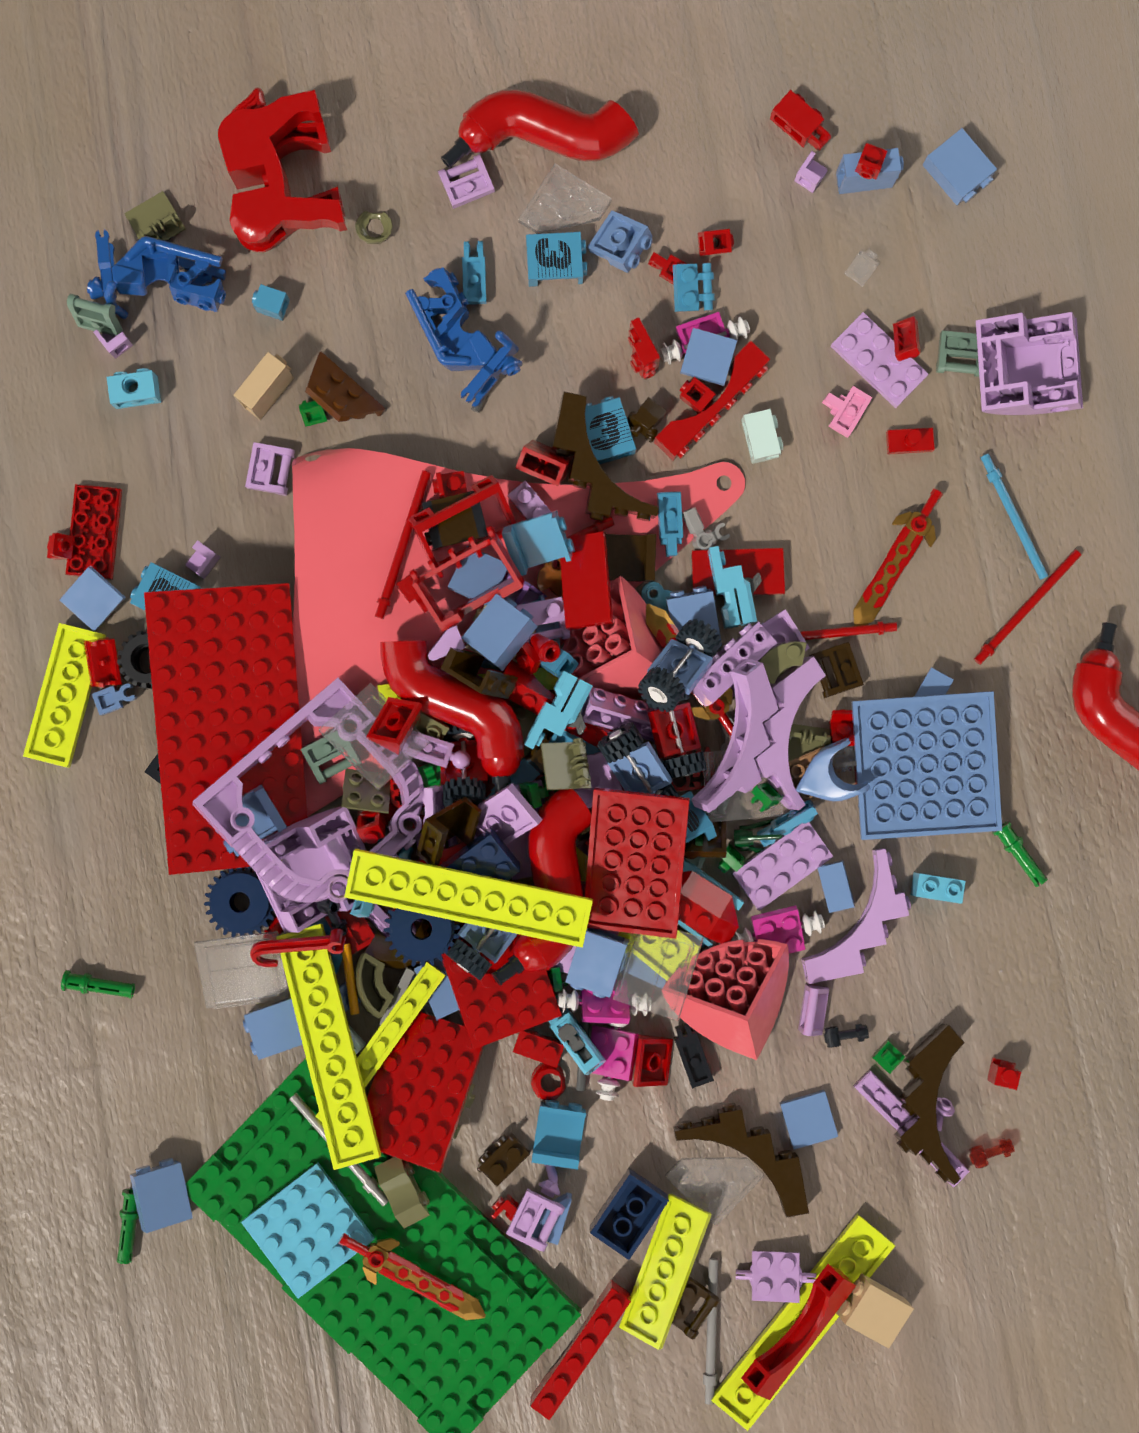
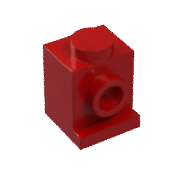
(706, 244)
(695, 386)
(371, 831)
(1004, 1074)

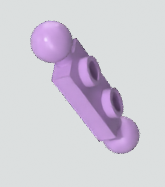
(440, 753)

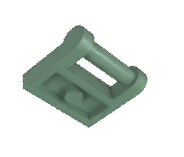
(94, 315)
(957, 345)
(319, 753)

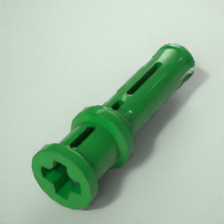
(1013, 844)
(86, 983)
(129, 1219)

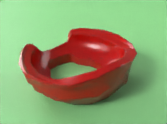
(536, 1077)

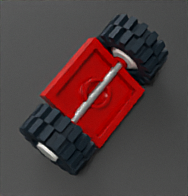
(676, 734)
(463, 782)

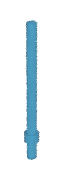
(994, 476)

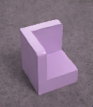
(810, 173)
(114, 345)
(202, 560)

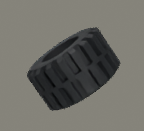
(130, 660)

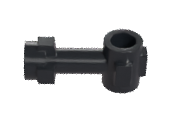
(331, 909)
(833, 1036)

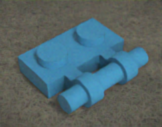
(686, 287)

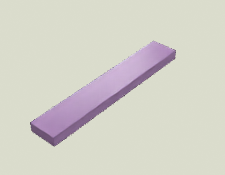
(890, 1108)

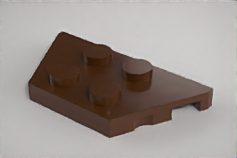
(339, 392)

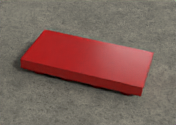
(94, 529)
(766, 561)
(586, 583)

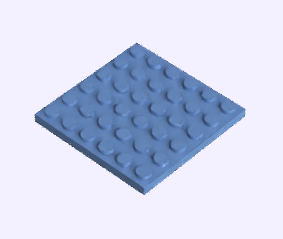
(927, 765)

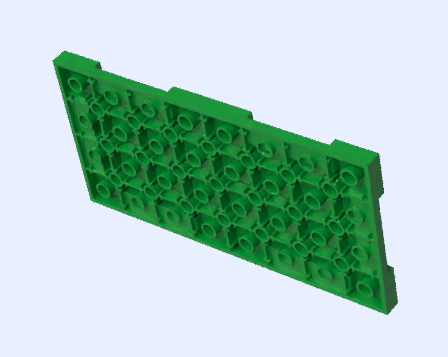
(426, 1356)

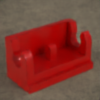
(102, 662)

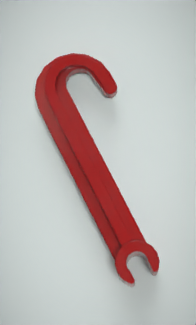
(332, 942)

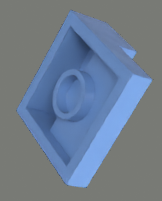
(621, 241)

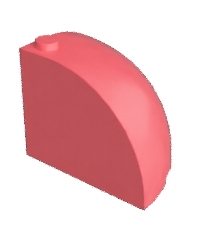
(619, 652)
(737, 993)

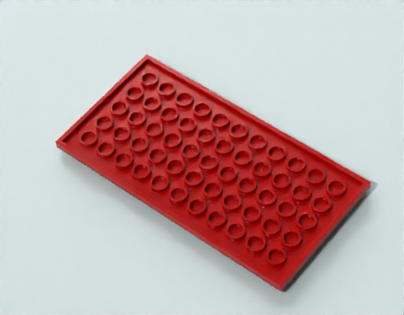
(218, 692)

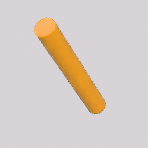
(350, 980)

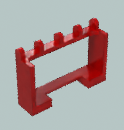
(482, 490)
(456, 616)

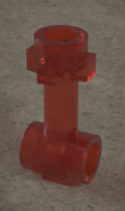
(979, 1156)

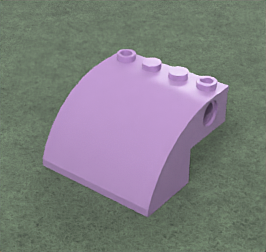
(1029, 364)
(311, 851)

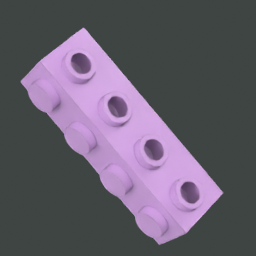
(751, 645)
(614, 710)

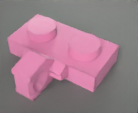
(846, 410)

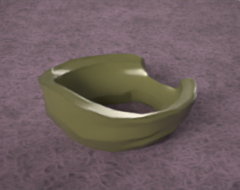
(364, 219)

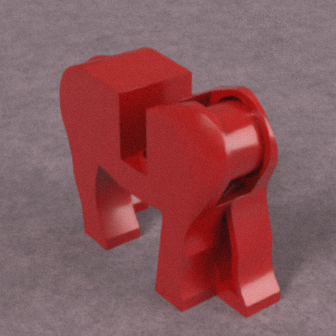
(252, 144)

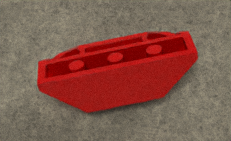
(707, 908)

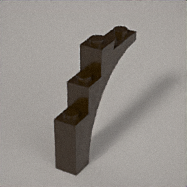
(585, 471)
(920, 1099)
(757, 1145)

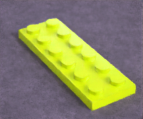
(61, 699)
(665, 1271)

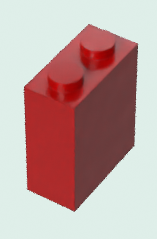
(544, 463)

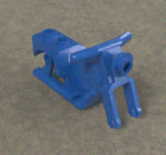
(153, 261)
(457, 348)

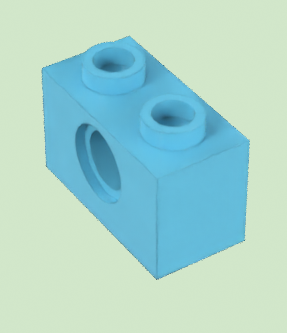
(145, 394)
(937, 888)

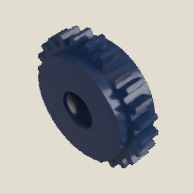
(223, 907)
(415, 947)

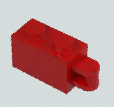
(800, 121)

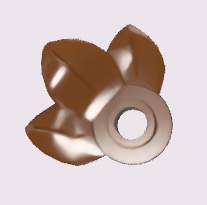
(550, 578)

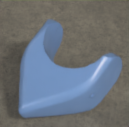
(823, 782)

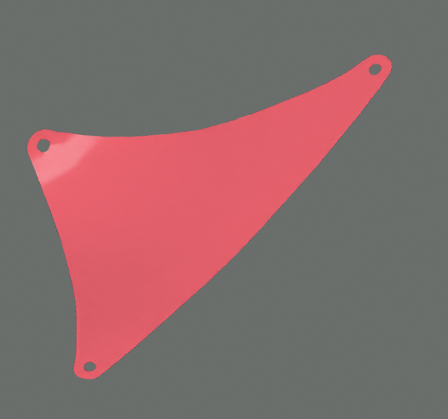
(345, 539)

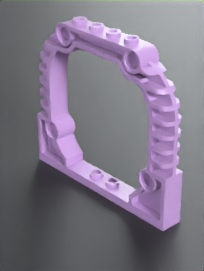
(223, 804)

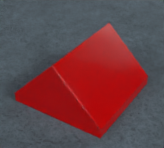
(395, 723)
(652, 1061)

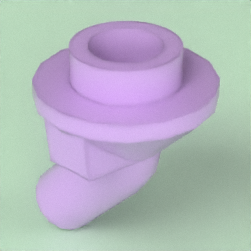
(943, 1108)
(550, 1186)

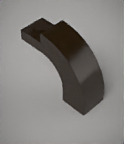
(380, 949)

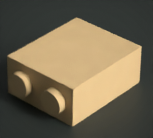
(264, 385)
(875, 1311)

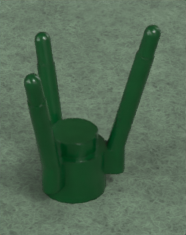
(744, 838)

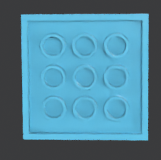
(303, 1229)

